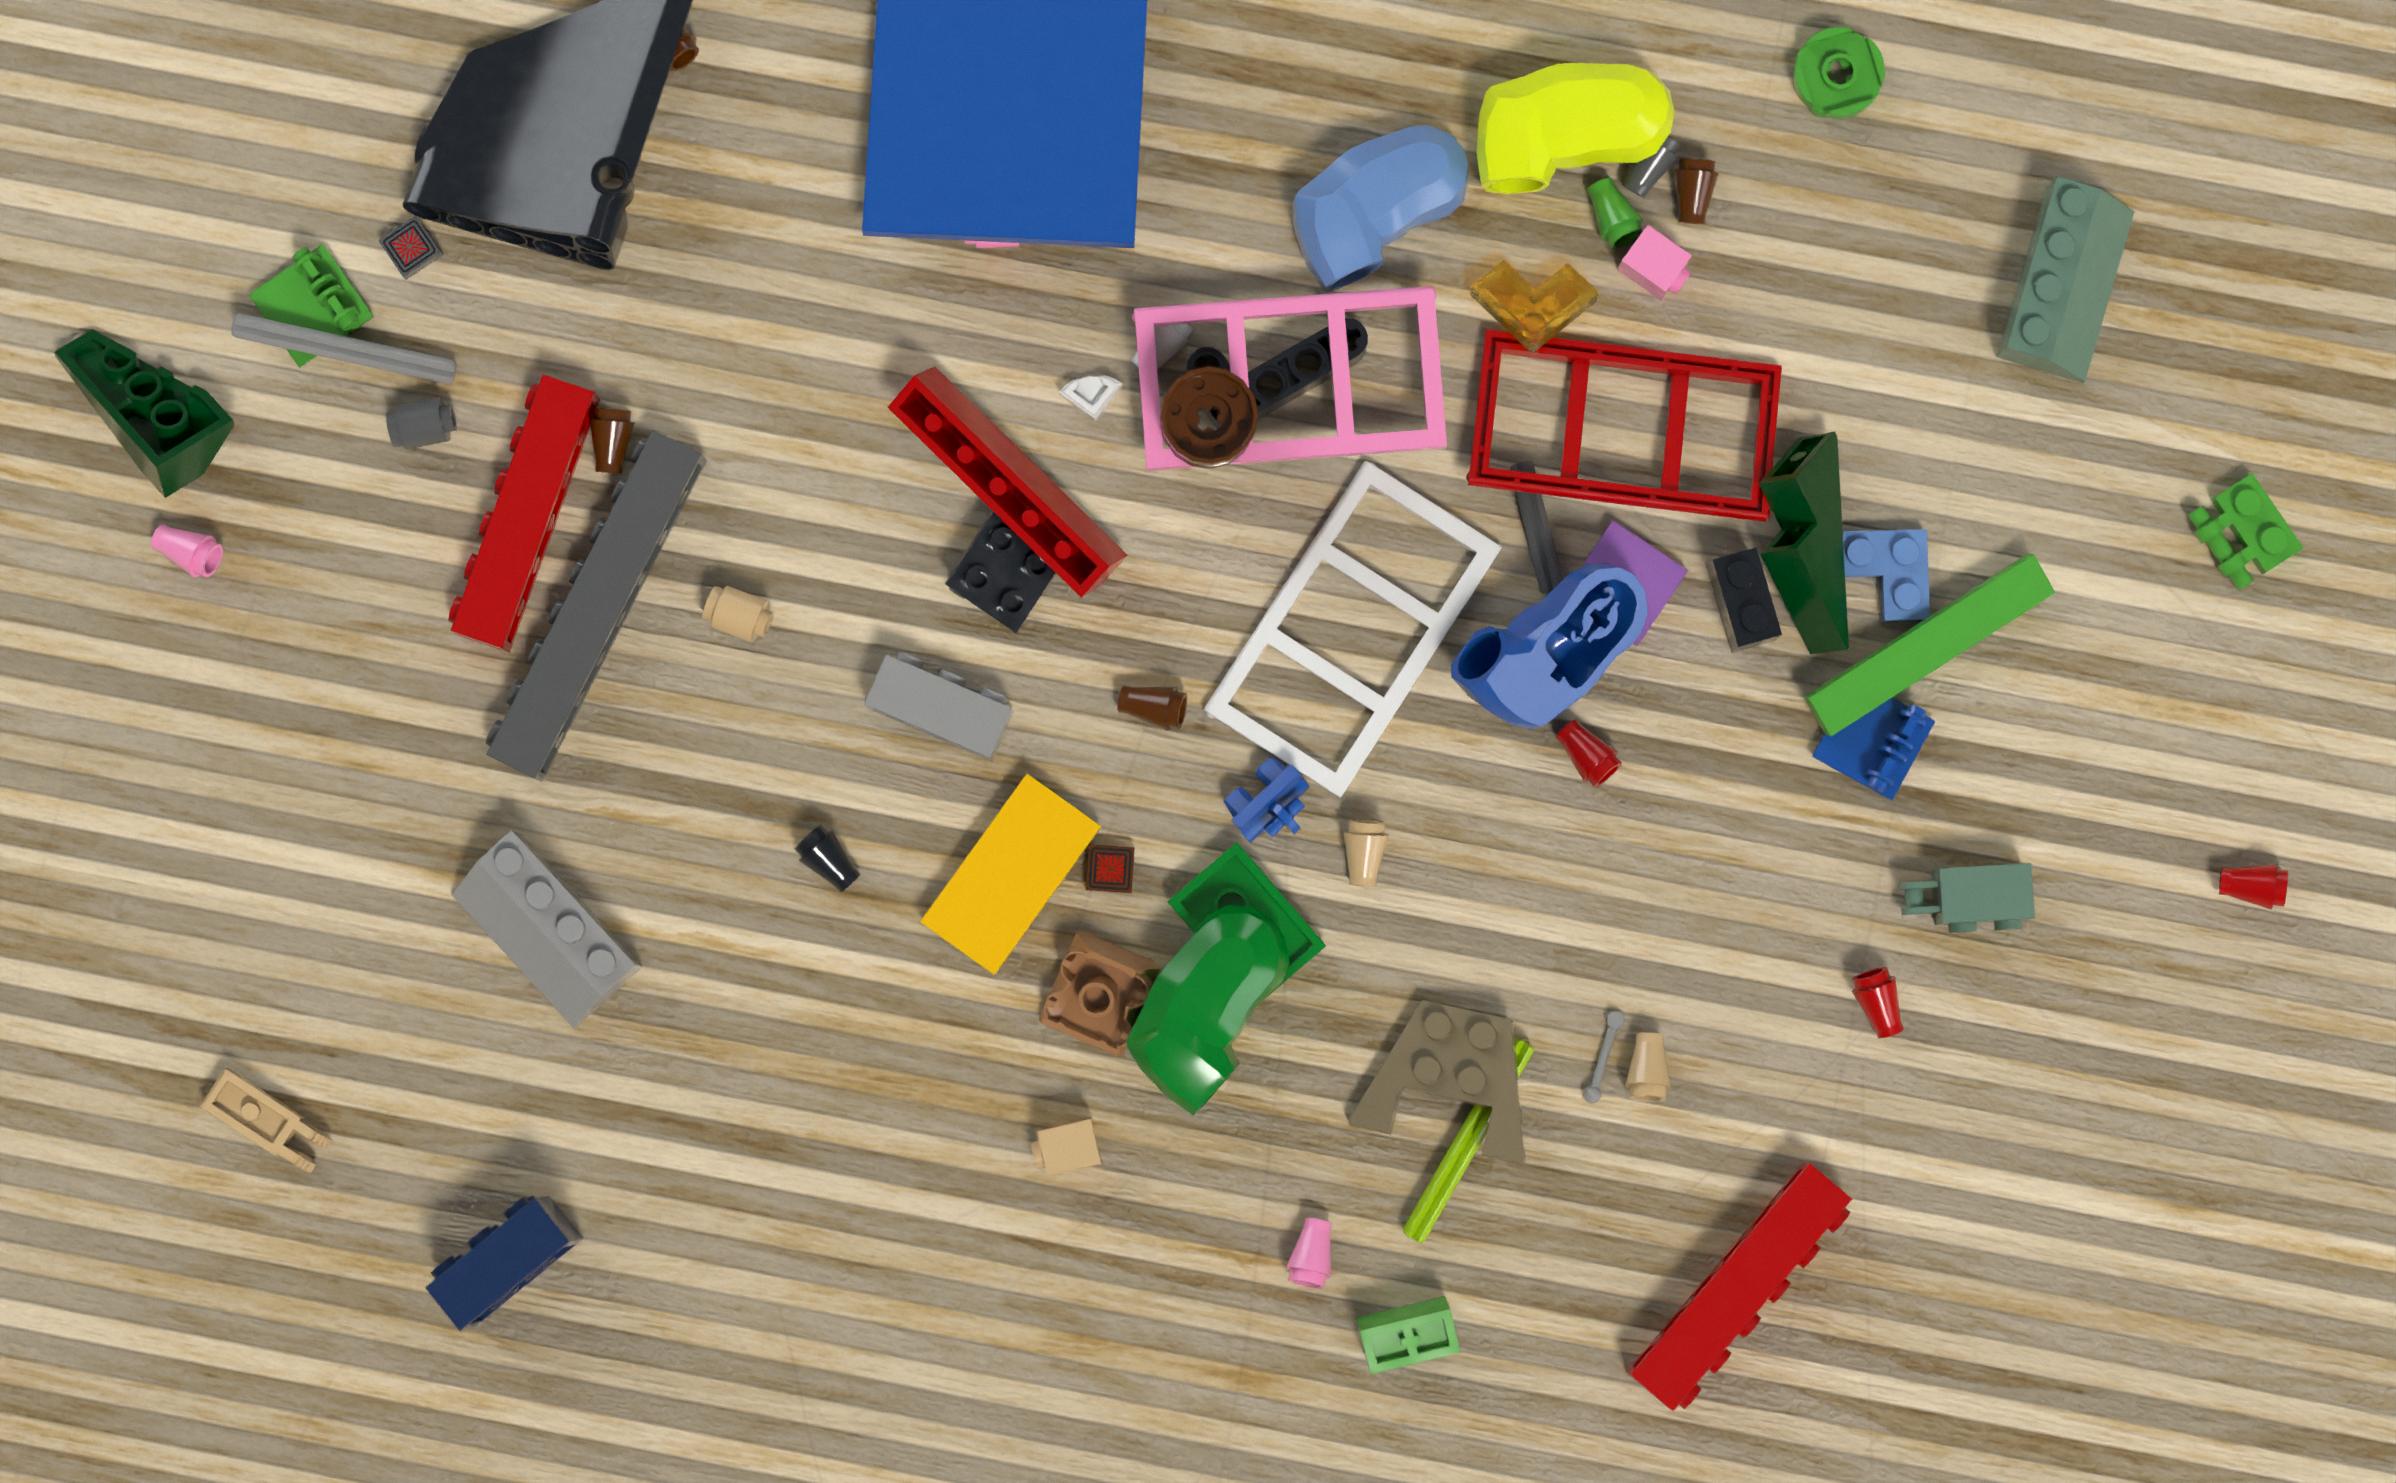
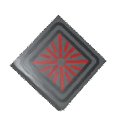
(410, 247)

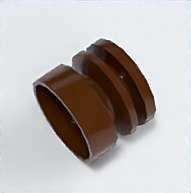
(1207, 391)

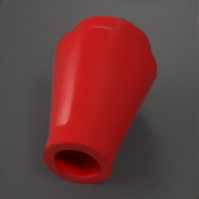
(1588, 753)
(2255, 884)
(1879, 1000)

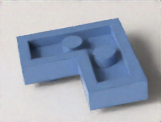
(1901, 565)

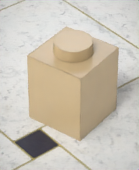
(1066, 1148)

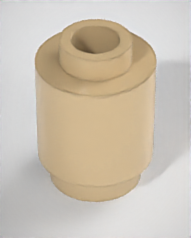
(737, 613)

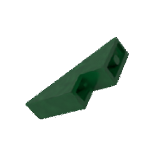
(1809, 548)

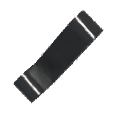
(1284, 369)

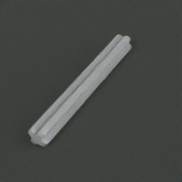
(343, 348)

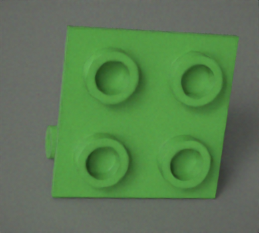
(312, 296)

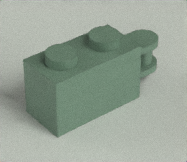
(1975, 896)

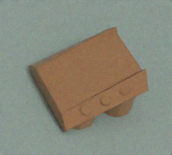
(1099, 993)

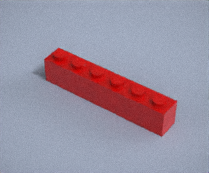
(1007, 481)
(524, 513)
(1740, 1286)

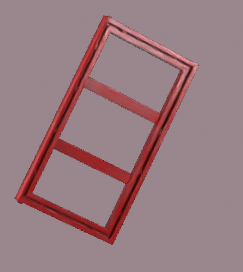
(1678, 365)

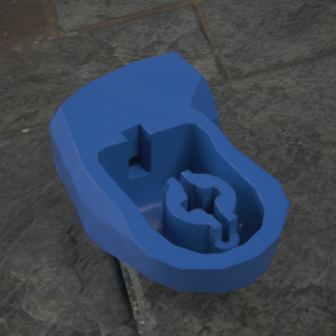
(1553, 647)

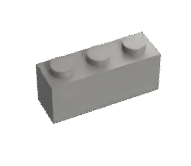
(940, 705)

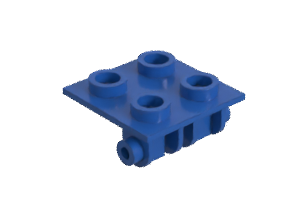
(1878, 746)

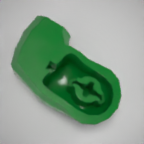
(1206, 1002)

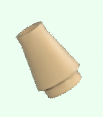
(1364, 850)
(1648, 1070)

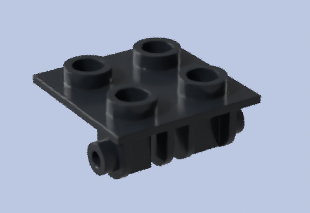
(1000, 574)

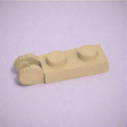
(261, 1118)

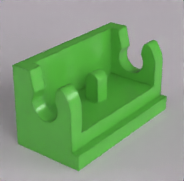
(1408, 1335)

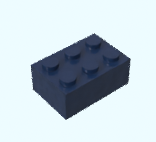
(502, 1261)

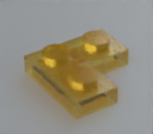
(1532, 313)

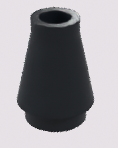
(827, 858)

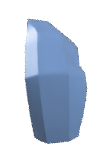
(1376, 198)

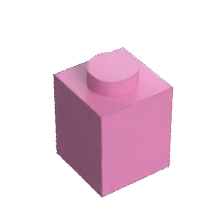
(1656, 263)

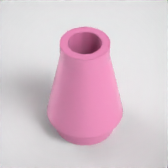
(191, 551)
(1312, 1255)

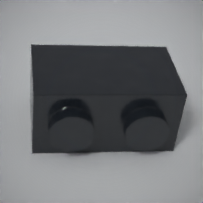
(1744, 600)

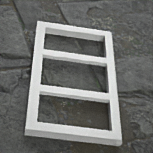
(1322, 549)

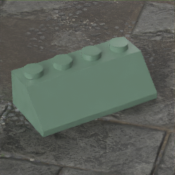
(2066, 280)

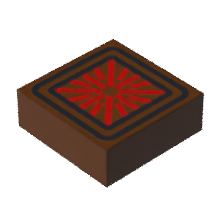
(1110, 869)

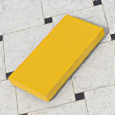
(1010, 874)

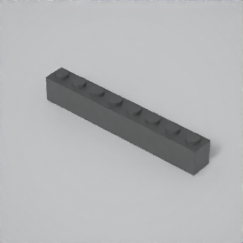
(596, 605)

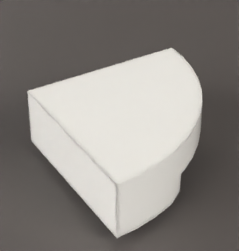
(1091, 394)

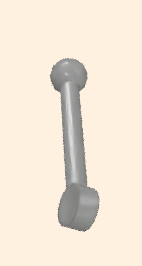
(1614, 1021)

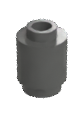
(421, 423)

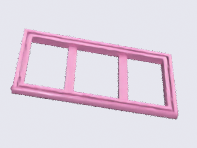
(1333, 305)

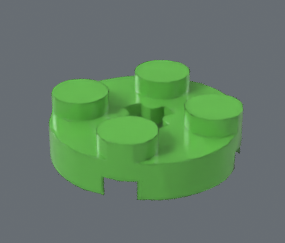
(1851, 51)

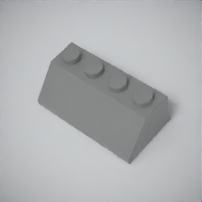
(545, 928)

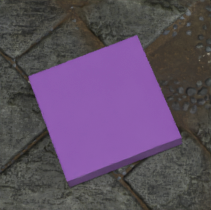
(1651, 567)

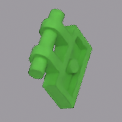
(2255, 524)

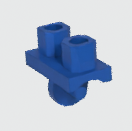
(1271, 807)

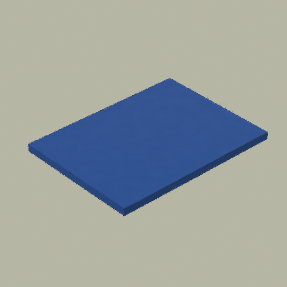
(1006, 121)

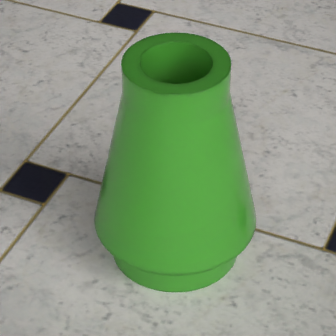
(1614, 214)

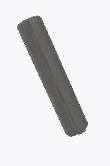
(1538, 534)

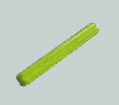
(1455, 1162)

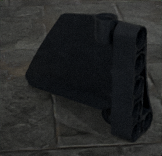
(543, 126)

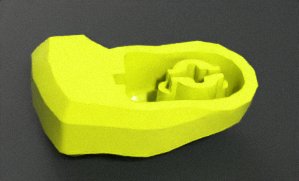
(1569, 120)

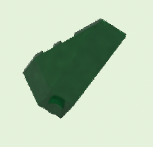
(156, 418)

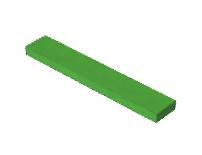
(1929, 644)

